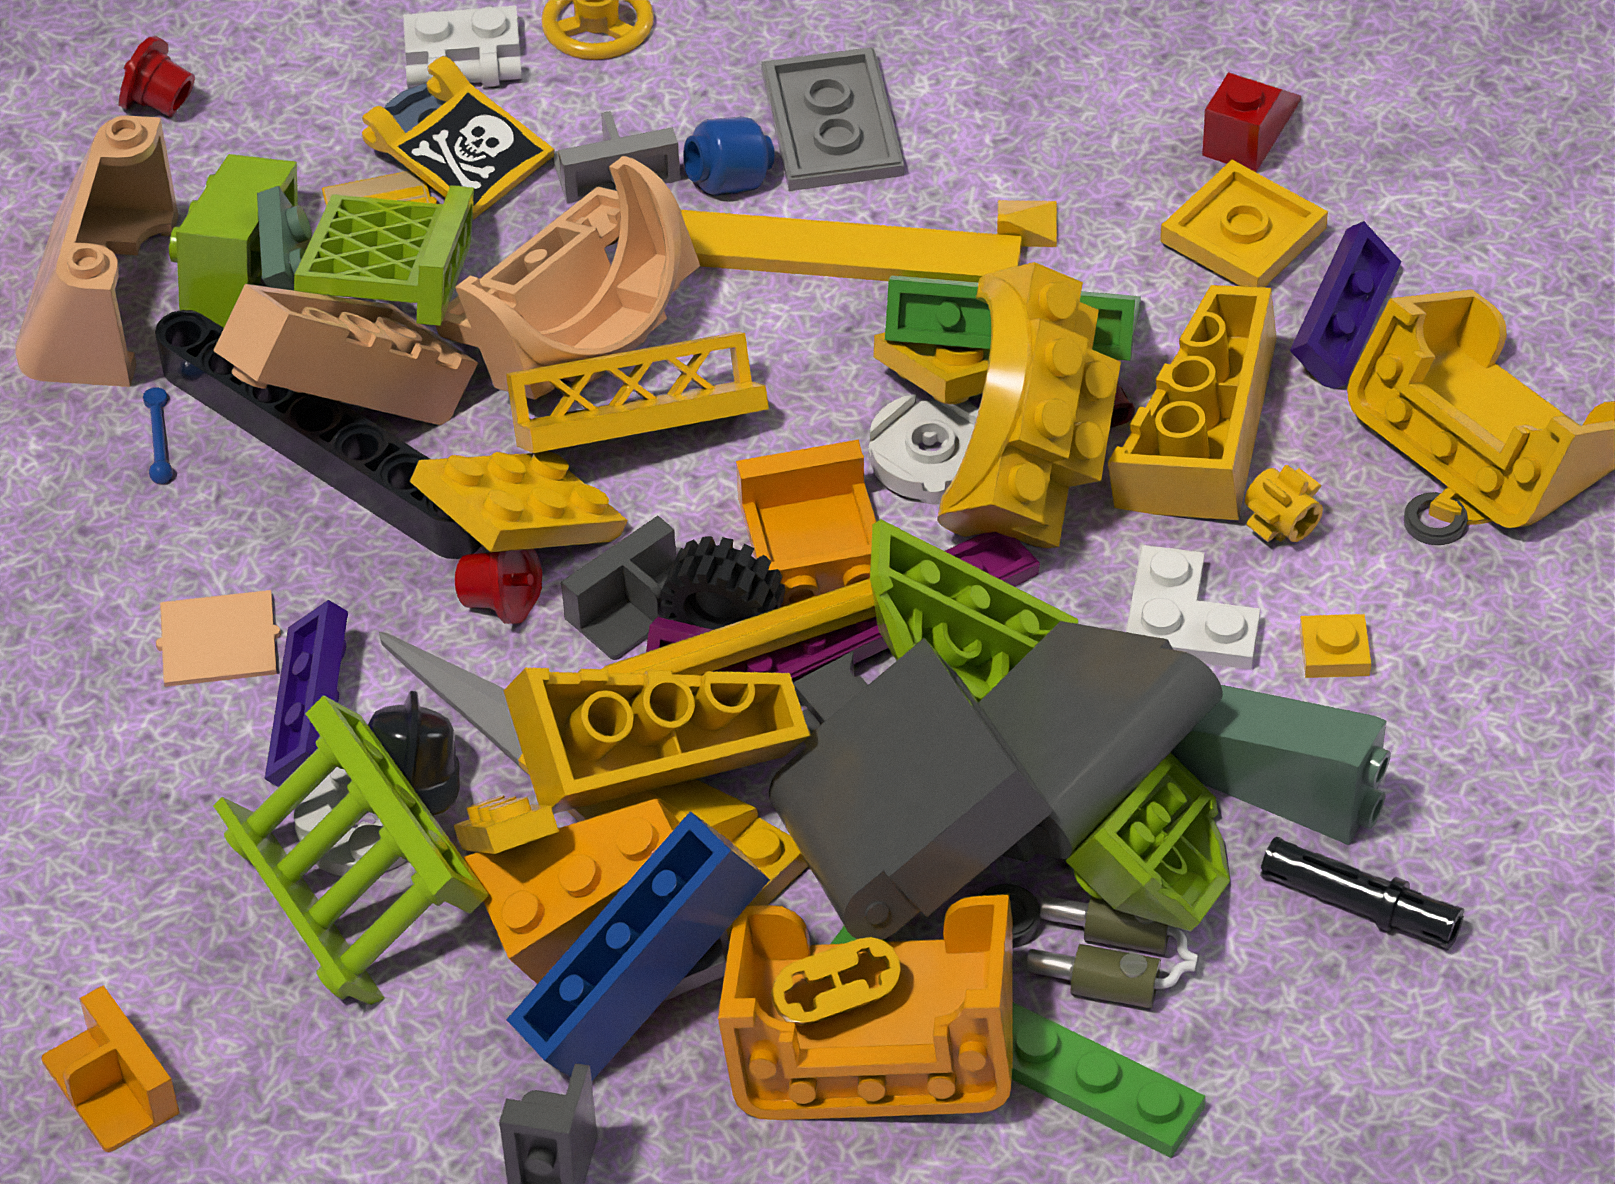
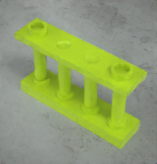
(406, 833)

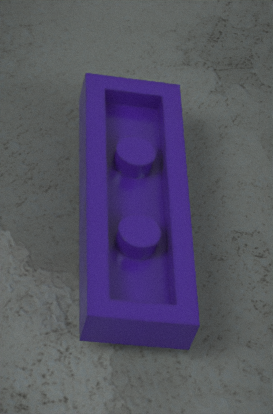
(1345, 306)
(307, 673)

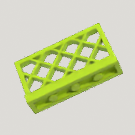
(390, 251)

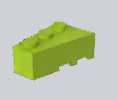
(220, 236)

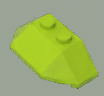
(960, 610)
(1158, 851)

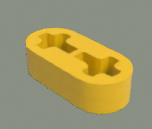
(829, 965)

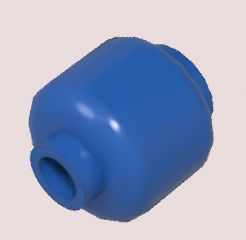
(728, 155)

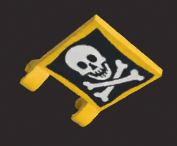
(462, 141)

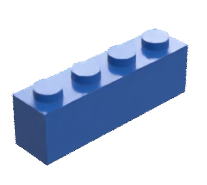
(638, 948)

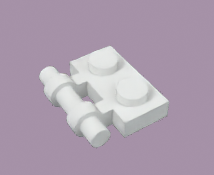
(476, 40)

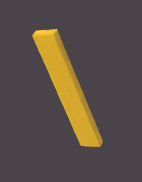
(846, 248)

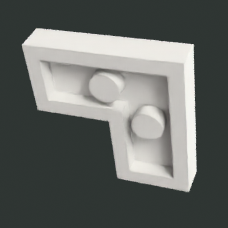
(1169, 608)

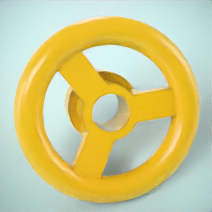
(596, 17)

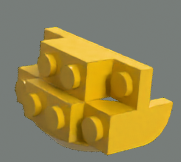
(1039, 411)

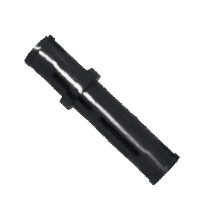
(1377, 898)

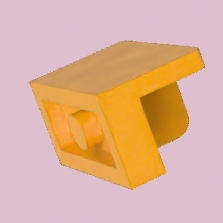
(112, 1075)

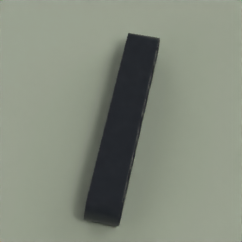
(312, 433)

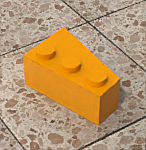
(561, 882)

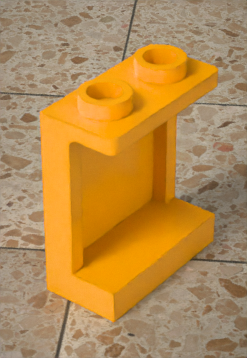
(809, 516)

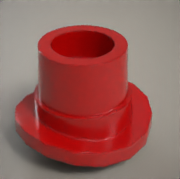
(155, 79)
(500, 581)

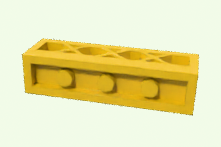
(639, 415)

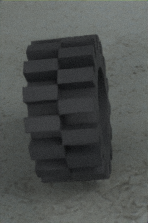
(719, 585)

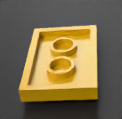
(519, 500)

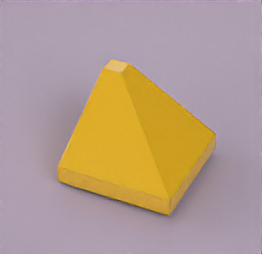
(1030, 219)

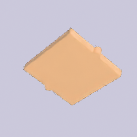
(218, 638)

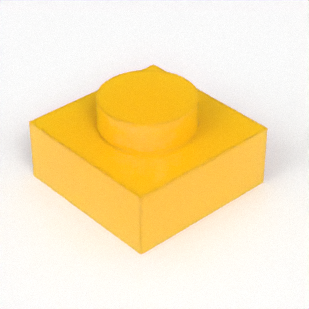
(1335, 645)

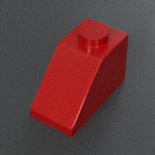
(1245, 120)

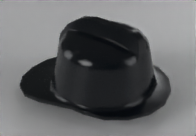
(422, 749)

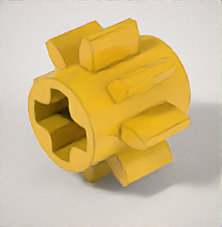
(1283, 504)

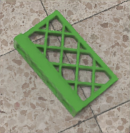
(952, 316)

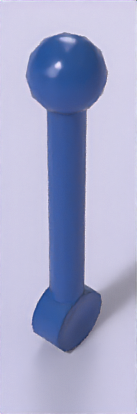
(154, 399)

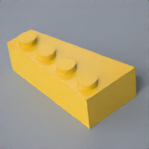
(1201, 425)
(627, 734)

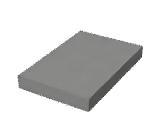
(832, 119)

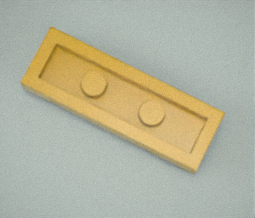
(504, 824)

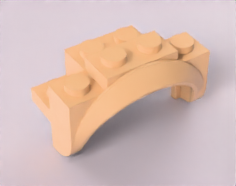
(561, 295)

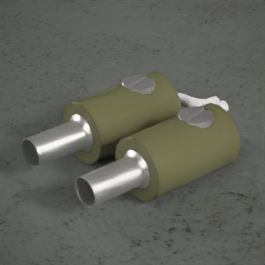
(1108, 972)

